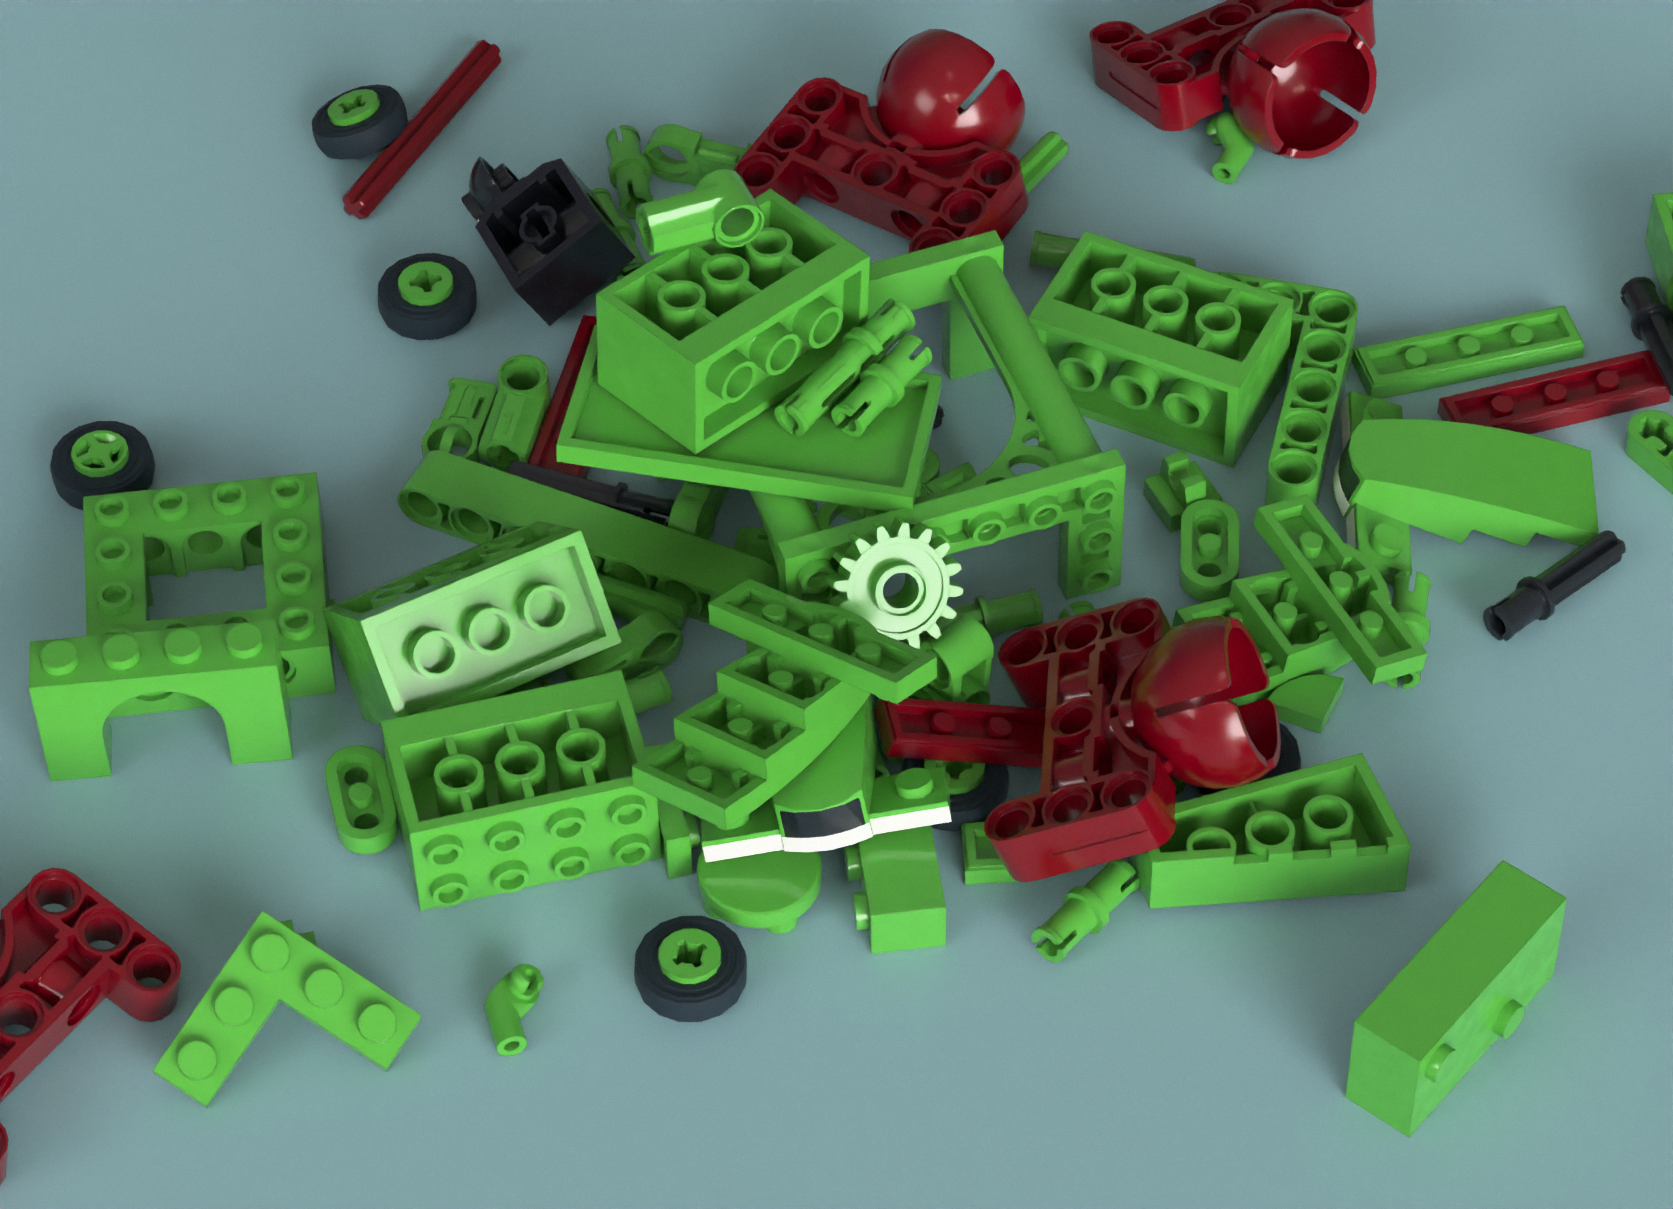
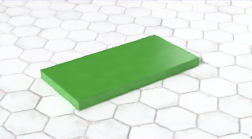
(823, 465)

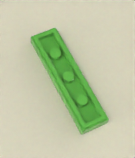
(1468, 353)

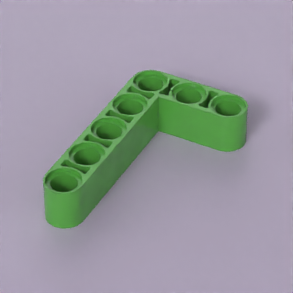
(1322, 355)

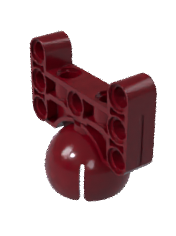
(1261, 55)
(913, 157)
(1121, 716)
(57, 978)

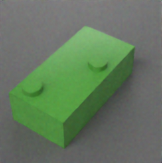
(1455, 998)

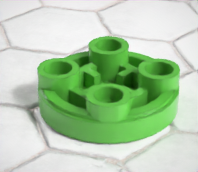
(761, 888)

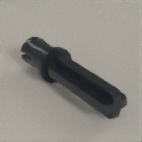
(1651, 324)
(612, 496)
(1539, 595)

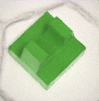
(1176, 488)

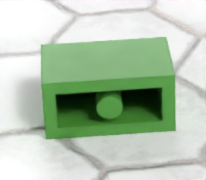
(900, 890)

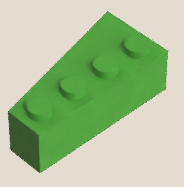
(1280, 840)

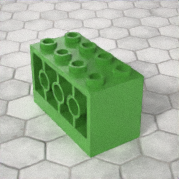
(729, 331)
(1165, 346)
(473, 623)
(520, 790)

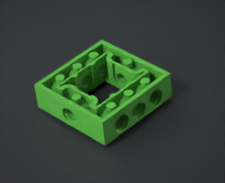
(209, 528)

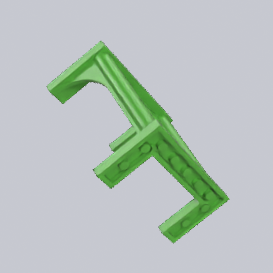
(980, 332)

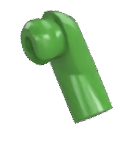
(1236, 145)
(509, 1004)

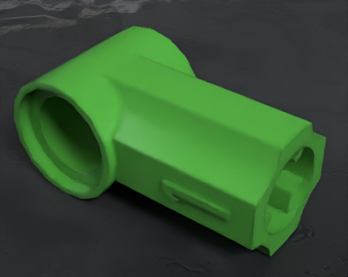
(716, 209)
(516, 412)

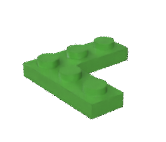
(285, 968)

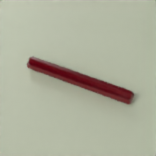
(421, 130)

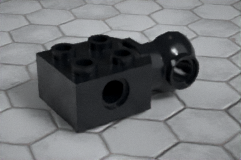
(545, 234)

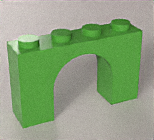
(226, 665)

